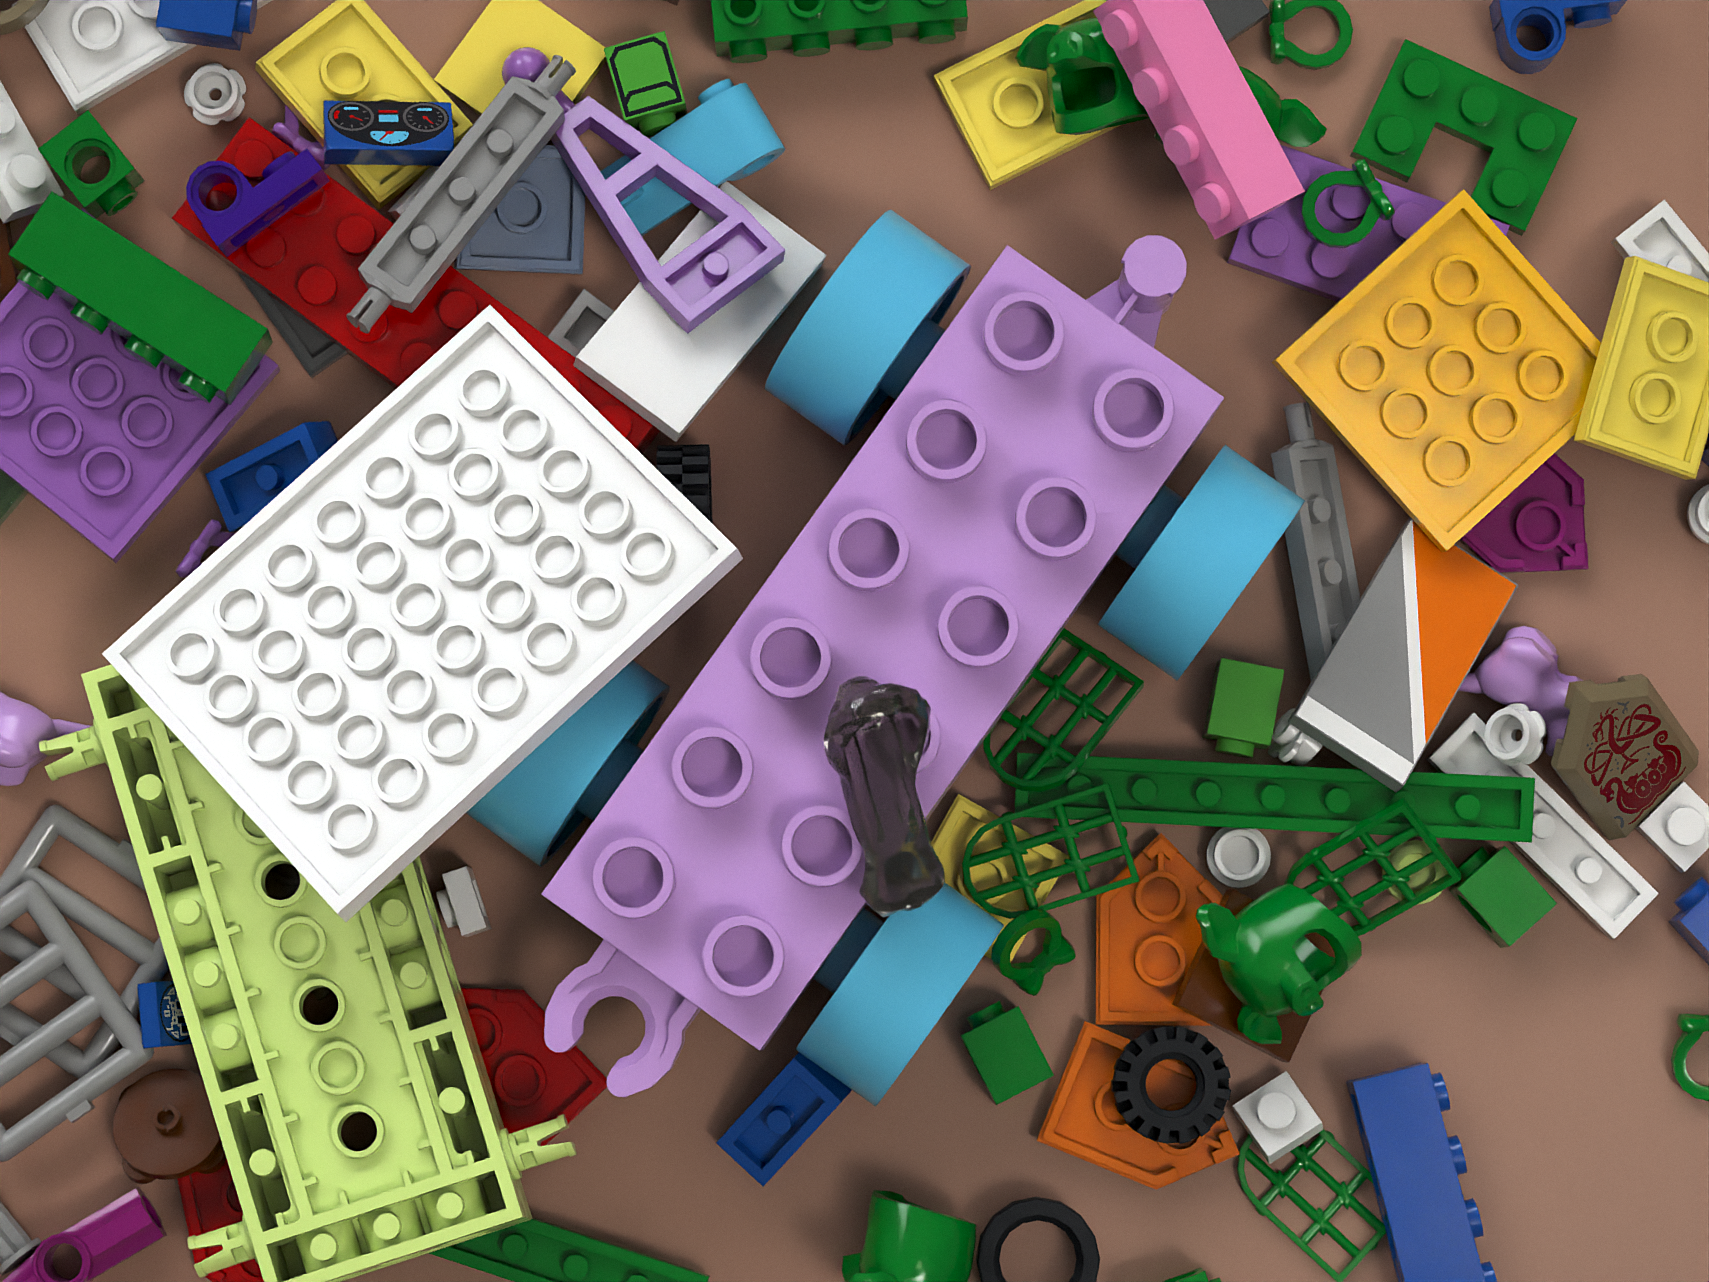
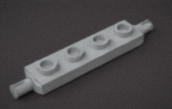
(461, 194)
(1316, 536)

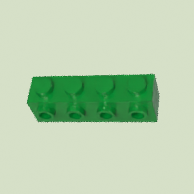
(809, 27)
(139, 299)

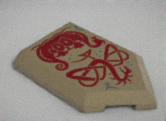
(1621, 752)

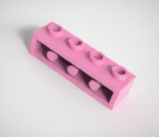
(1201, 109)

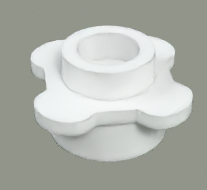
(1292, 743)

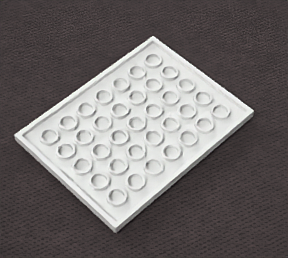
(421, 610)

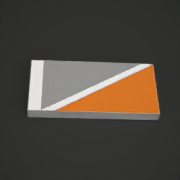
(1403, 656)

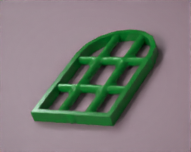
(1084, 708)
(1378, 853)
(1074, 864)
(1320, 1217)

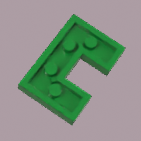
(1440, 93)

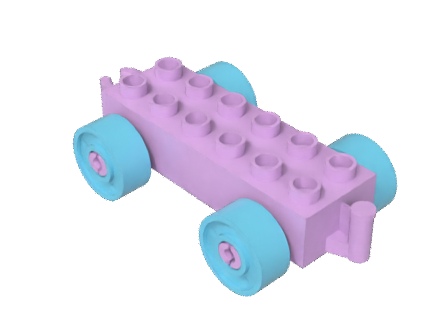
(935, 564)

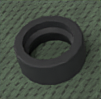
(1042, 1210)

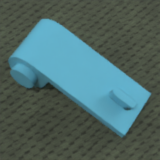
(718, 140)

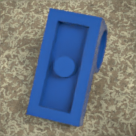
(1550, 19)
(260, 475)
(782, 1118)

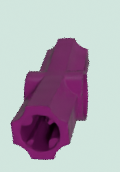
(101, 1239)

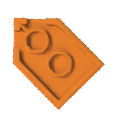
(1149, 939)
(1088, 1125)

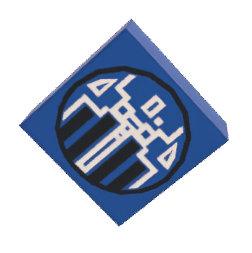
(161, 1015)

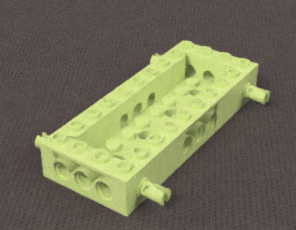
(272, 1077)

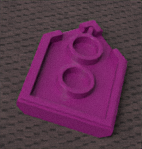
(1536, 524)

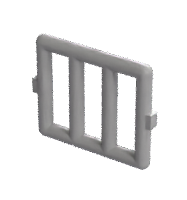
(99, 1001)
(16, 1024)

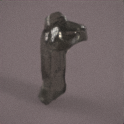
(875, 748)

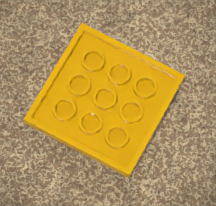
(1448, 370)

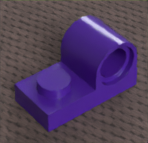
(285, 185)

